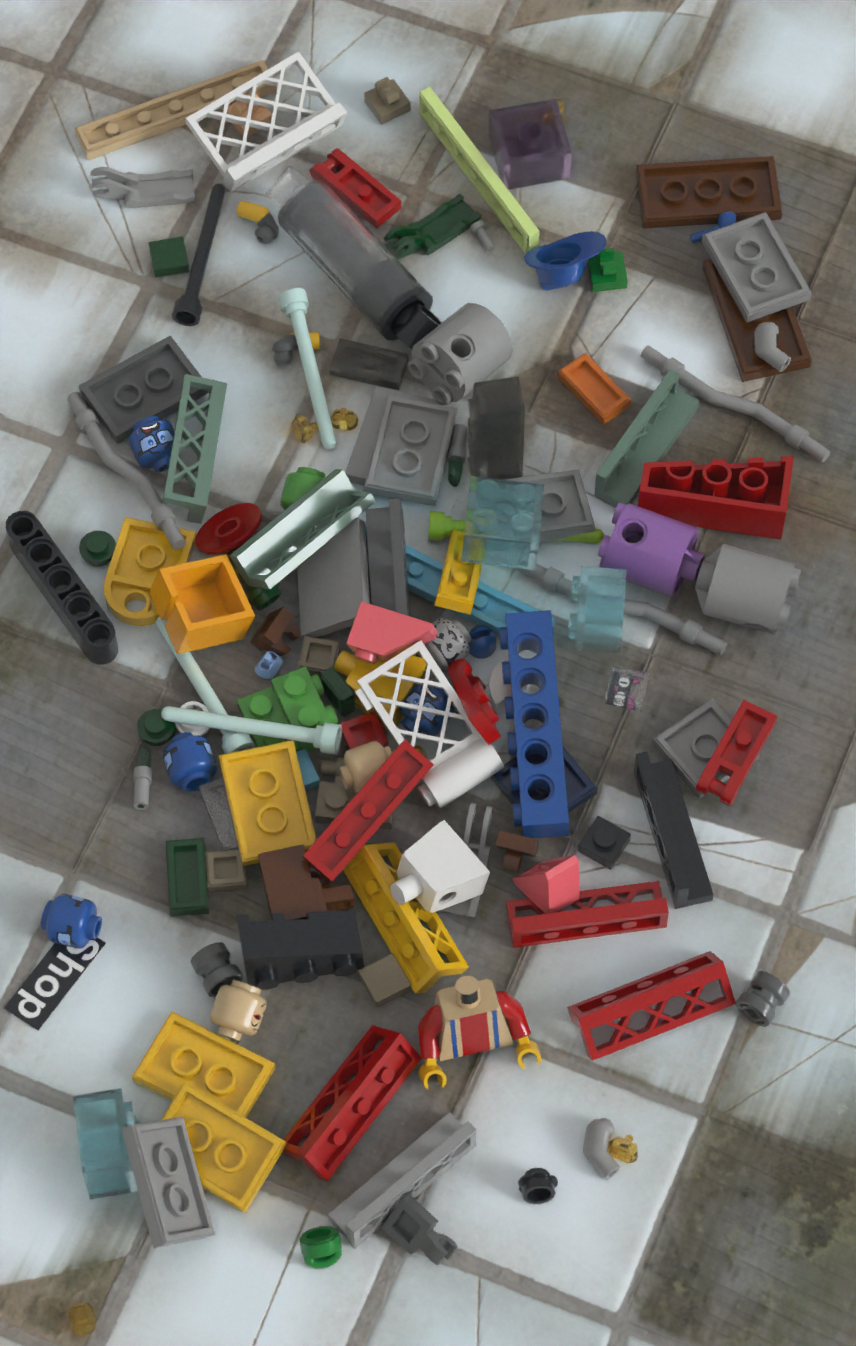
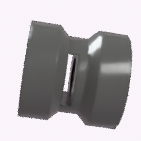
(215, 967)
(762, 999)

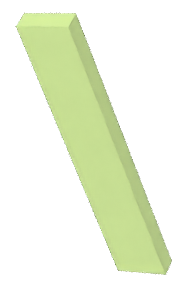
(478, 170)

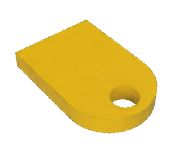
(134, 566)

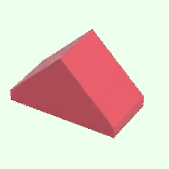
(551, 883)

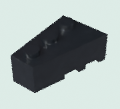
(299, 948)

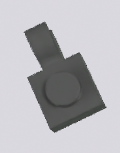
(413, 1229)

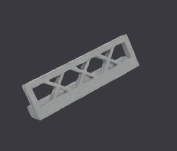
(406, 1174)

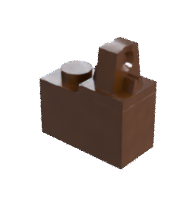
(296, 889)

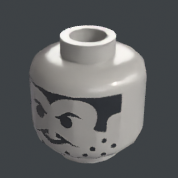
(449, 644)

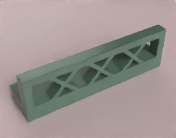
(645, 441)
(205, 450)
(300, 530)

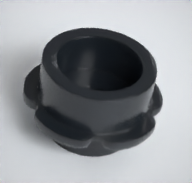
(537, 1186)

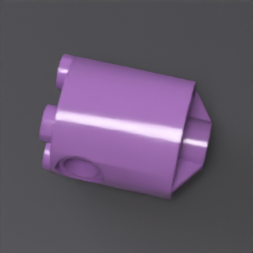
(652, 549)

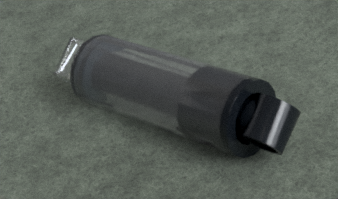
(353, 258)

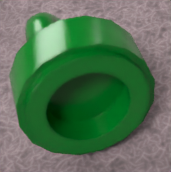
(319, 1243)

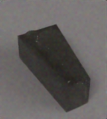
(496, 429)

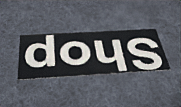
(51, 981)

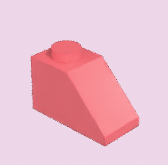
(385, 633)

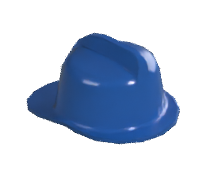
(564, 260)

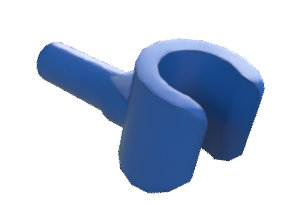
(724, 220)

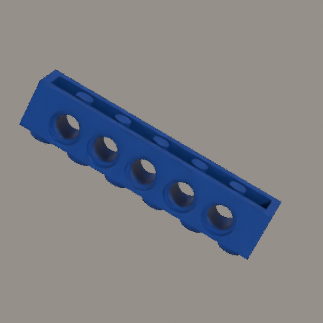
(535, 633)

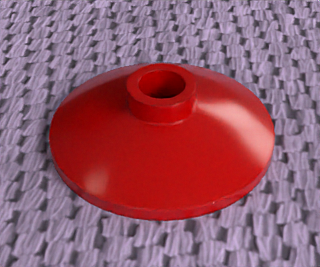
(228, 529)

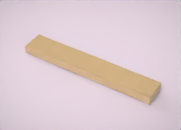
(163, 112)

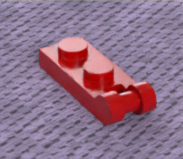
(357, 188)
(474, 700)
(737, 752)

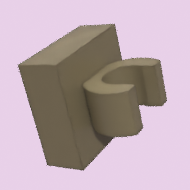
(387, 100)

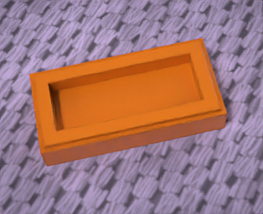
(594, 388)

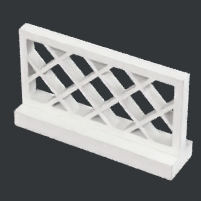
(275, 149)

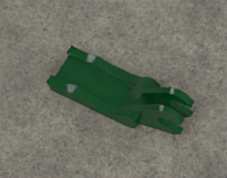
(434, 230)

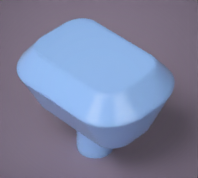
(268, 665)

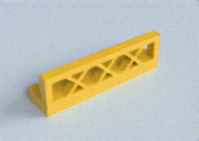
(399, 924)

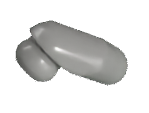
(766, 346)
(595, 1147)

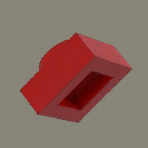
(363, 730)

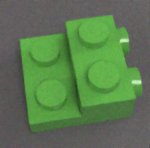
(291, 701)

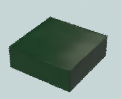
(169, 256)
(338, 692)

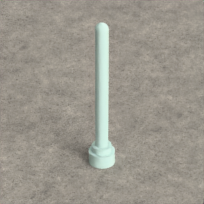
(295, 305)
(324, 737)
(231, 740)

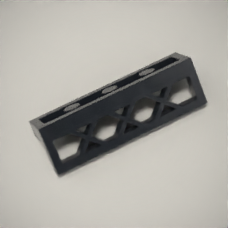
(672, 832)

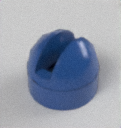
(484, 646)

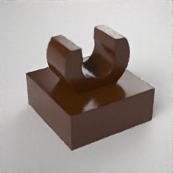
(515, 848)

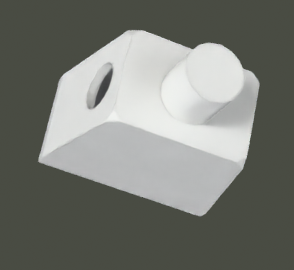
(439, 871)

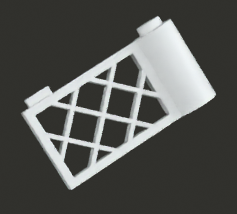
(458, 767)

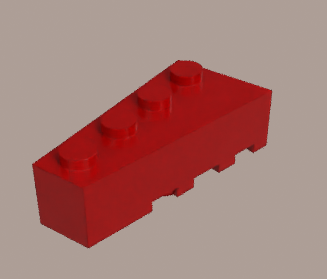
(720, 495)

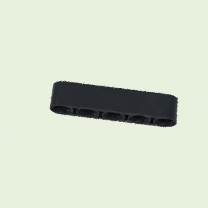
(64, 601)

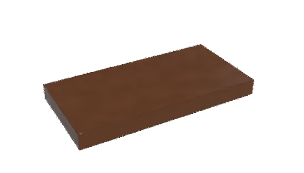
(704, 189)
(741, 333)

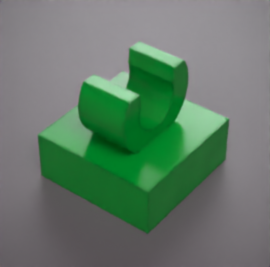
(607, 271)

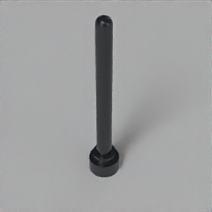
(188, 308)

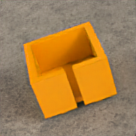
(201, 604)

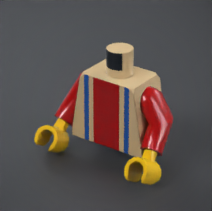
(471, 1021)

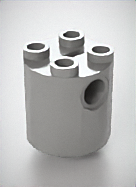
(460, 352)
(747, 588)

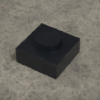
(604, 842)

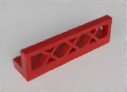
(367, 811)
(589, 921)
(645, 992)
(355, 1103)

